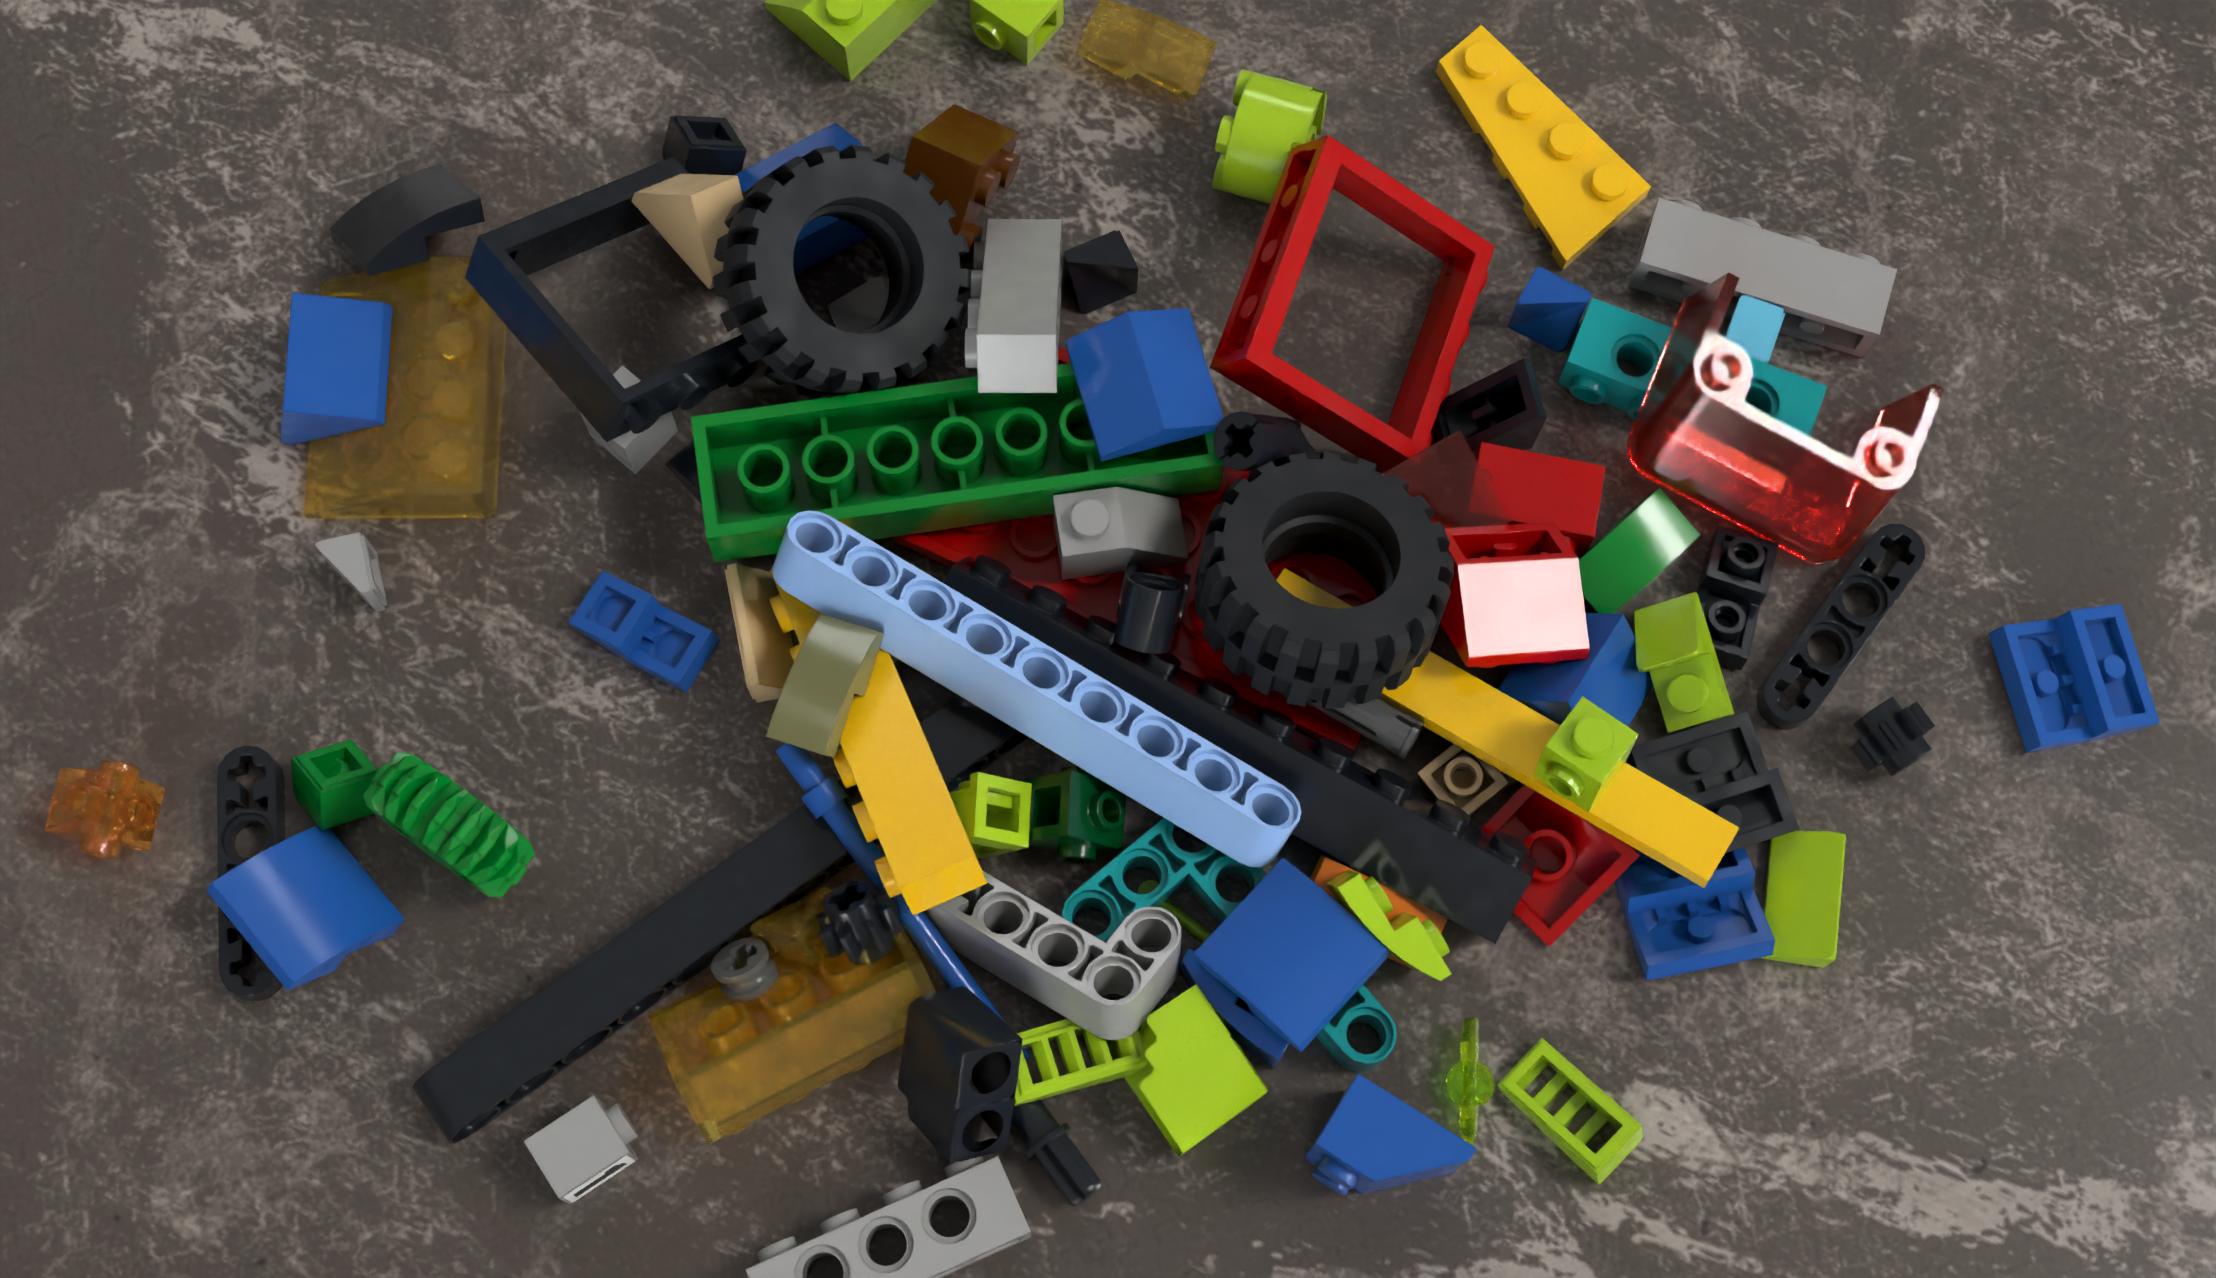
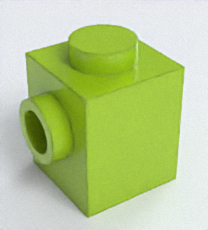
(1016, 25)
(1585, 754)

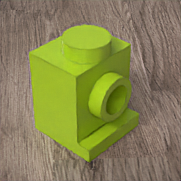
(994, 813)

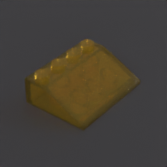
(441, 405)

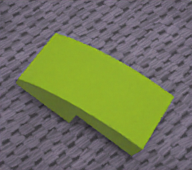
(1406, 938)

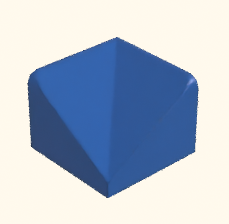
(1549, 309)

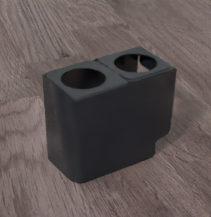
(942, 1044)

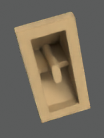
(691, 216)

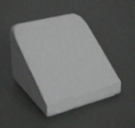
(358, 565)

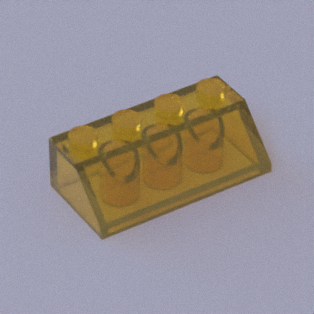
(799, 1035)

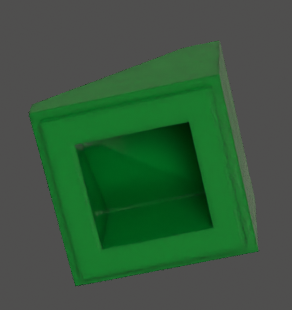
(333, 783)

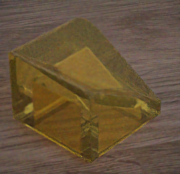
(794, 930)

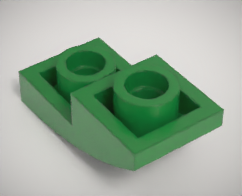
(1634, 552)

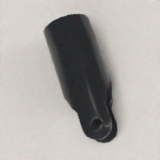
(1254, 439)

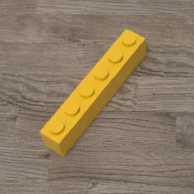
(898, 781)

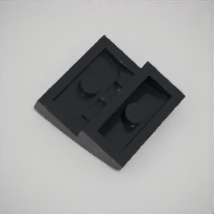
(392, 222)
(1723, 772)

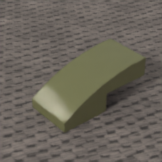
(822, 684)

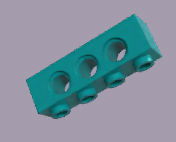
(1616, 335)

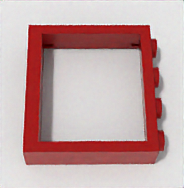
(1273, 274)

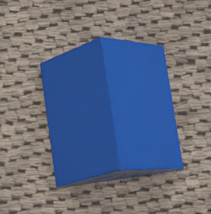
(335, 367)
(1604, 678)

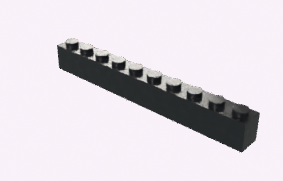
(1345, 808)

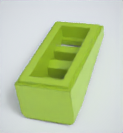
(1109, 1059)
(1614, 1151)

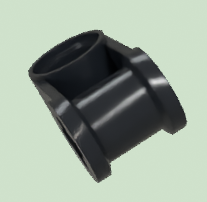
(1150, 610)

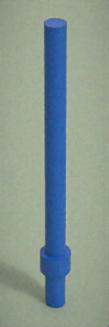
(826, 799)

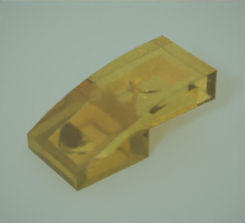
(1143, 43)

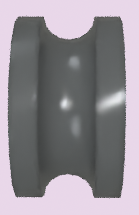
(744, 969)

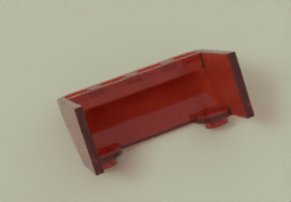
(1750, 466)

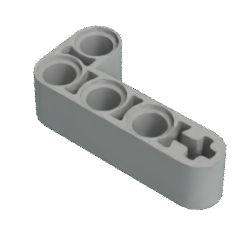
(1045, 937)

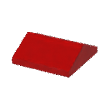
(1572, 861)

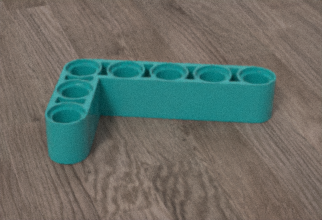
(1199, 874)

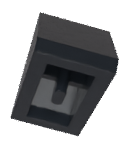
(1495, 410)

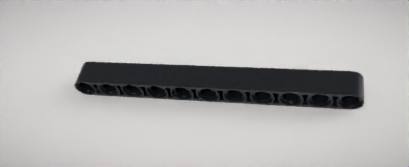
(673, 944)

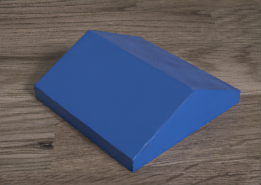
(1143, 381)

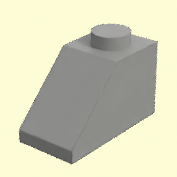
(1116, 525)

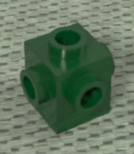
(1076, 815)

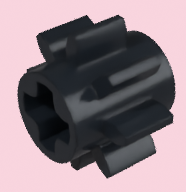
(1892, 736)
(858, 923)

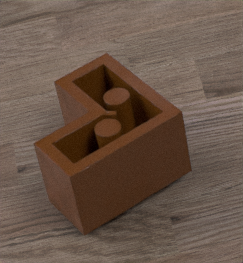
(967, 163)

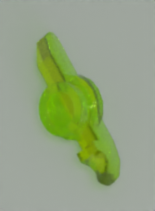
(1470, 1081)

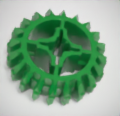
(449, 824)

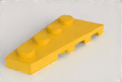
(1555, 162)

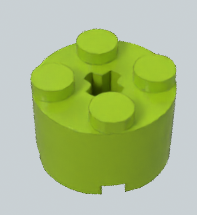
(1267, 124)

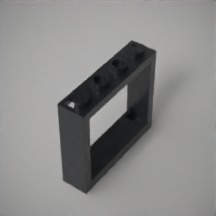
(561, 231)

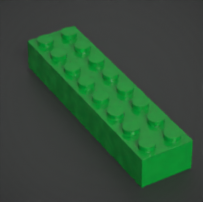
(916, 462)

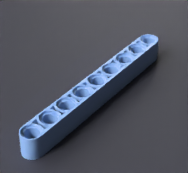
(1037, 690)

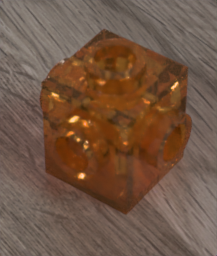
(105, 809)

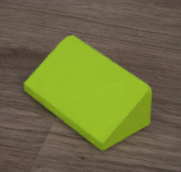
(1804, 896)

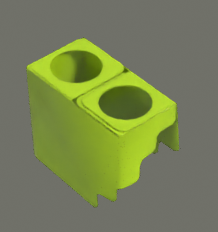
(1193, 1071)

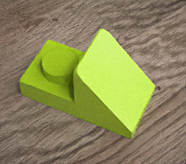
(1682, 662)

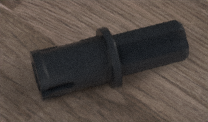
(1054, 1152)

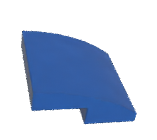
(2073, 678)
(305, 905)
(1691, 927)
(1292, 954)

